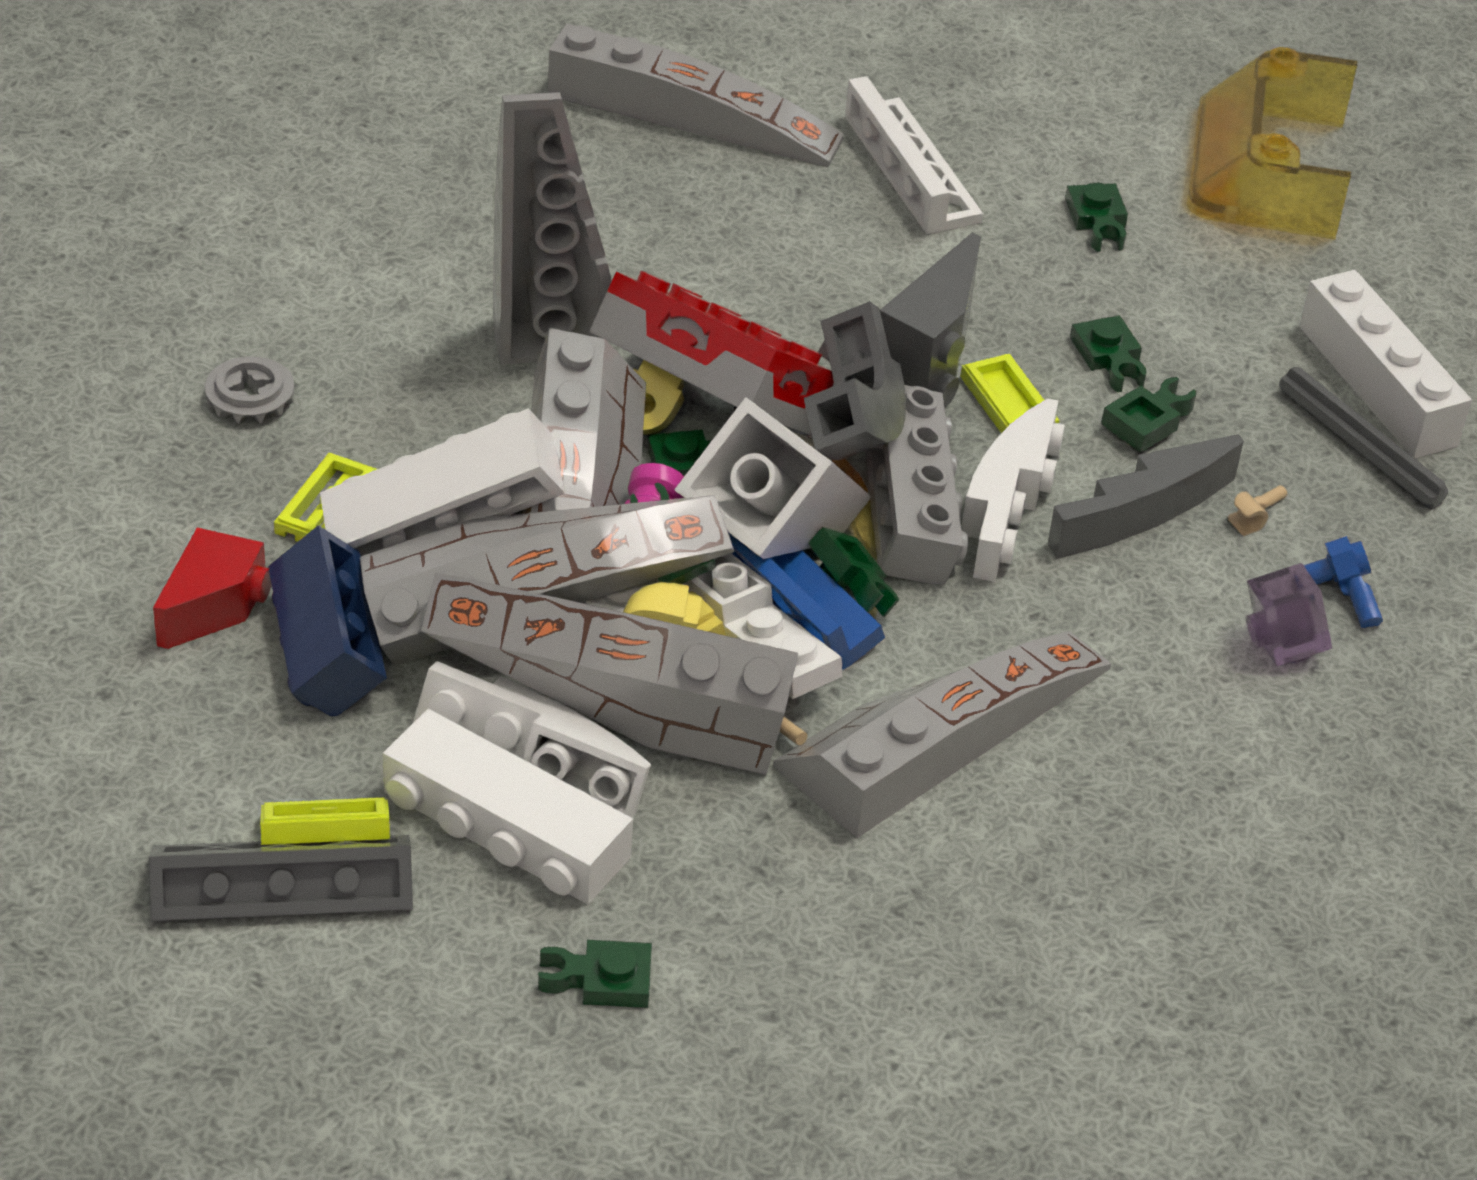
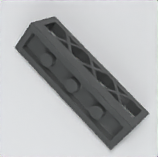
(279, 878)

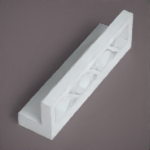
(909, 159)

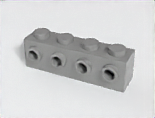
(916, 495)

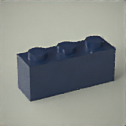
(325, 623)

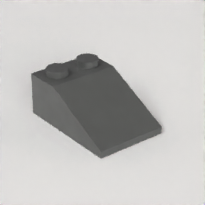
(931, 319)

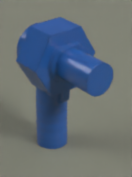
(1346, 566)

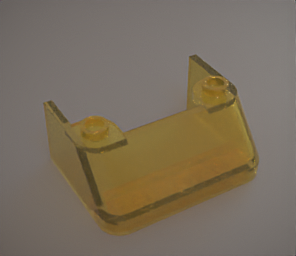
(1259, 176)

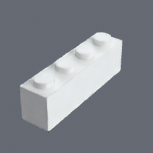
(1385, 364)
(463, 479)
(507, 806)

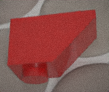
(211, 587)

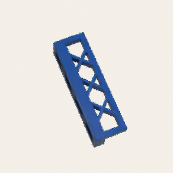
(815, 602)

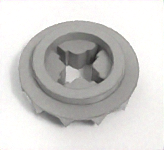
(263, 375)

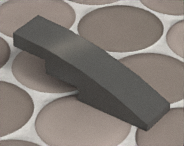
(1157, 491)

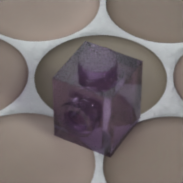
(1288, 615)

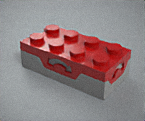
(711, 347)

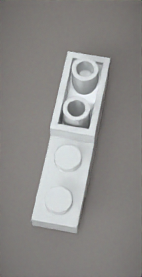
(1009, 482)
(747, 612)
(539, 733)

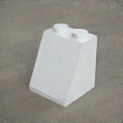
(772, 484)

